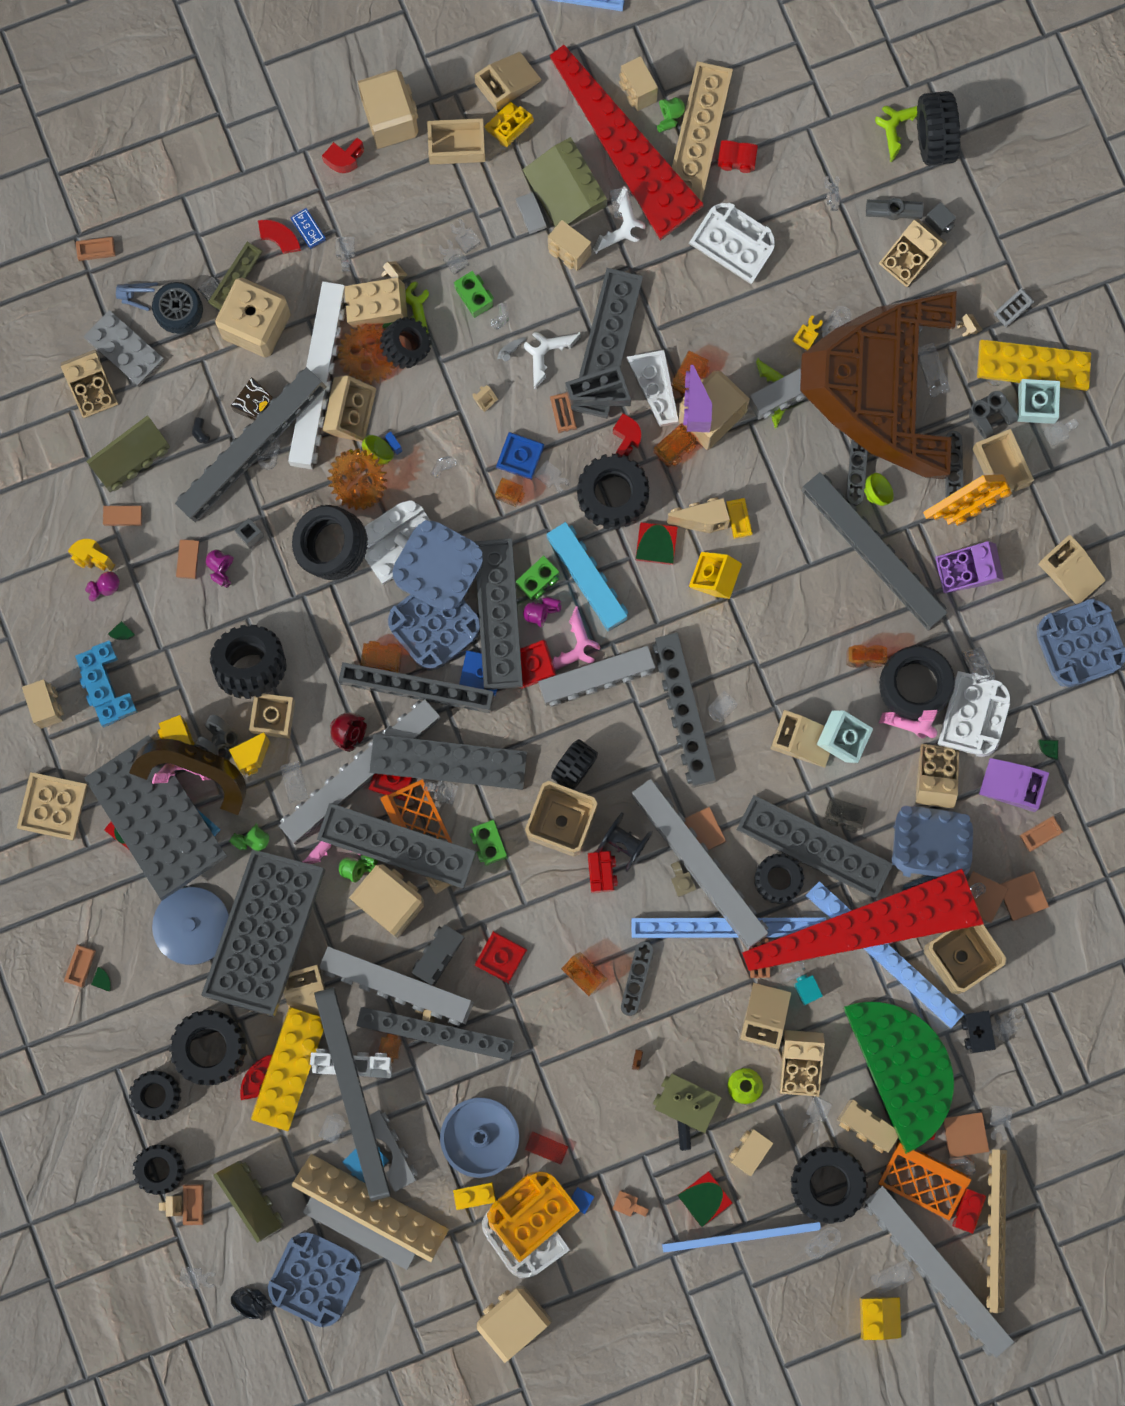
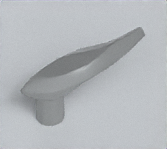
(508, 349)

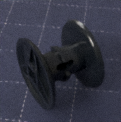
(618, 835)

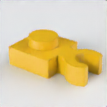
(806, 335)

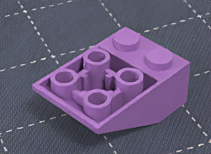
(699, 411)
(969, 567)
(1014, 784)

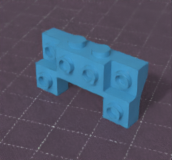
(99, 687)

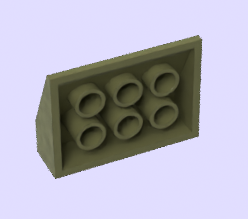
(565, 184)
(128, 454)
(249, 1201)

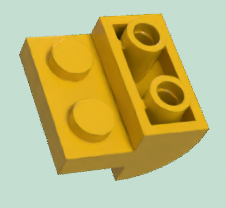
(509, 124)
(87, 553)

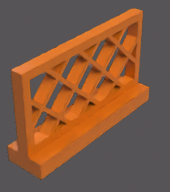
(397, 818)
(936, 1167)

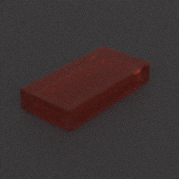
(546, 1148)

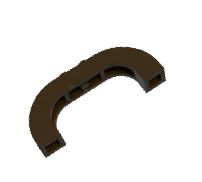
(197, 761)

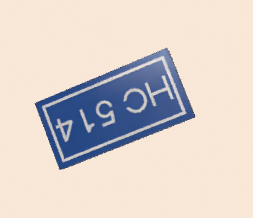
(308, 228)

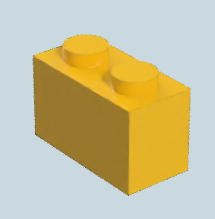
(474, 1196)

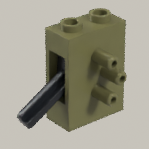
(688, 1105)

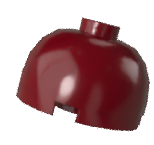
(347, 730)

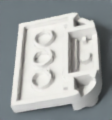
(734, 240)
(381, 532)
(975, 716)
(535, 1262)

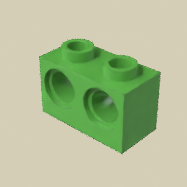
(470, 295)
(534, 575)
(492, 841)

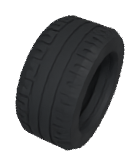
(305, 538)
(916, 655)

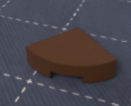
(637, 1060)

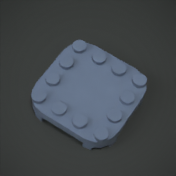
(437, 565)
(430, 634)
(1081, 643)
(932, 841)
(314, 1279)

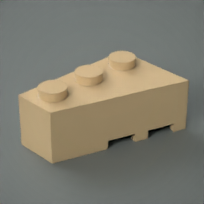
(867, 1127)

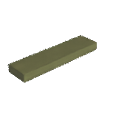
(240, 268)

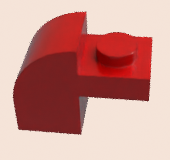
(341, 160)
(629, 432)

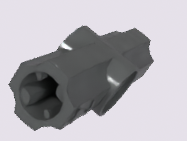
(906, 209)

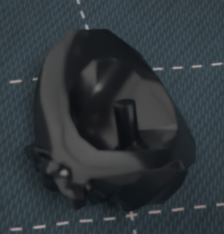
(250, 1303)

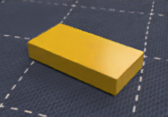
(739, 518)

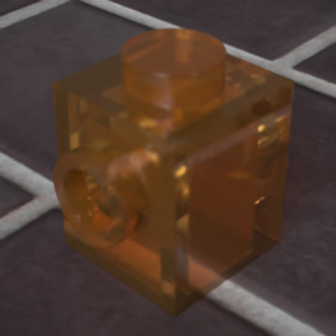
(506, 487)
(390, 1046)

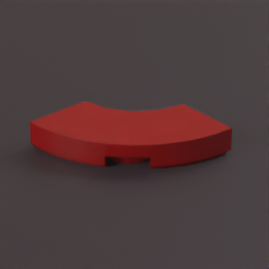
(279, 234)
(254, 1078)

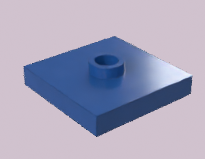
(520, 455)
(473, 671)

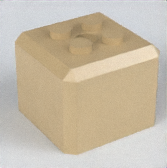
(389, 108)
(255, 332)
(728, 407)
(556, 802)
(388, 899)
(981, 961)
(512, 1322)

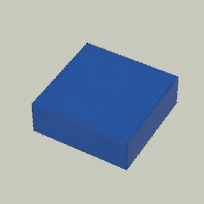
(394, 444)
(582, 1199)

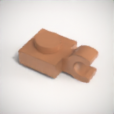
(627, 1205)

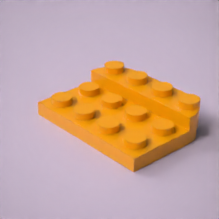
(970, 499)
(530, 1213)

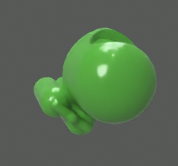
(671, 110)
(255, 839)
(354, 868)

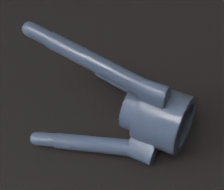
(127, 291)

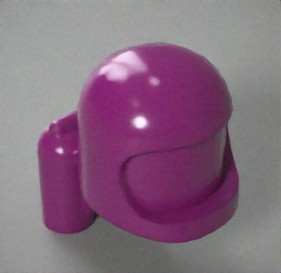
(219, 564)
(106, 585)
(538, 612)

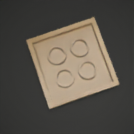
(52, 806)

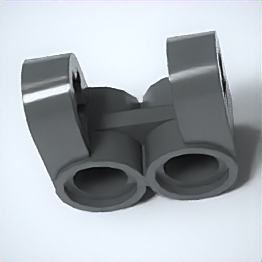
(981, 422)
(222, 740)

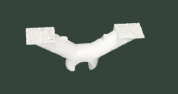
(628, 223)
(546, 345)

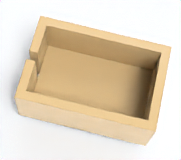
(456, 141)
(375, 302)
(1003, 456)

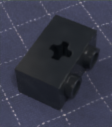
(982, 1022)

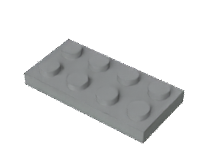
(124, 348)

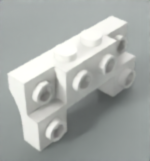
(366, 1066)

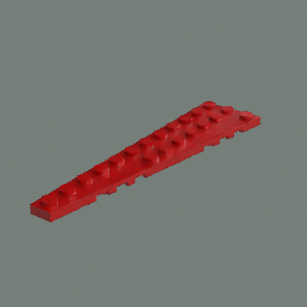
(651, 180)
(916, 912)

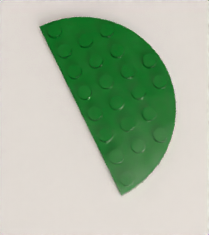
(907, 1068)

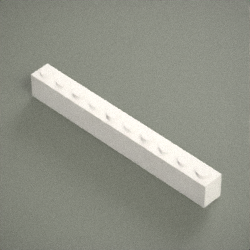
(319, 362)

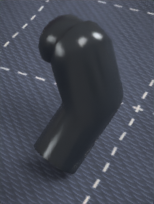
(198, 432)

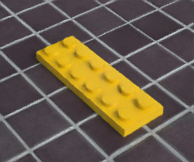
(1018, 361)
(288, 1069)

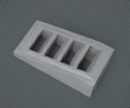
(1024, 296)

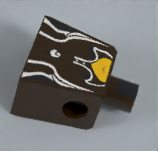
(251, 400)

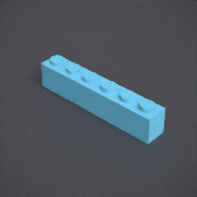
(587, 576)

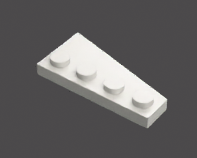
(655, 383)

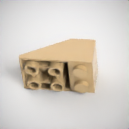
(506, 80)
(912, 252)
(89, 383)
(701, 517)
(1072, 570)
(799, 738)
(937, 776)
(301, 989)
(765, 1016)
(802, 1063)

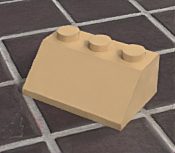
(349, 408)

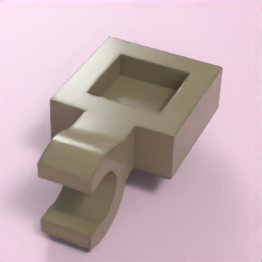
(682, 882)

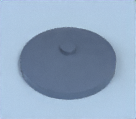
(190, 925)
(479, 1137)

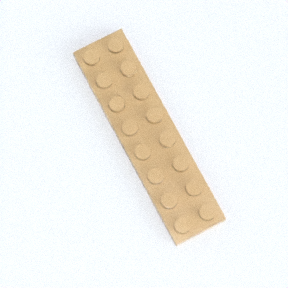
(701, 125)
(382, 1216)
(997, 1238)

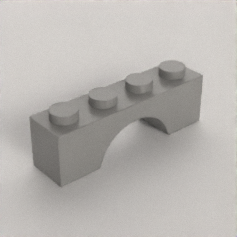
(400, 1172)

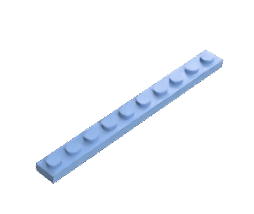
(712, 927)
(893, 962)

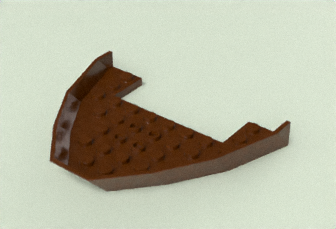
(867, 381)

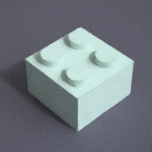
(1038, 401)
(845, 736)

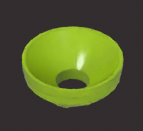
(379, 448)
(878, 490)
(735, 1090)

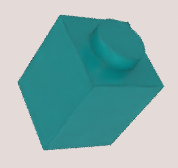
(807, 989)

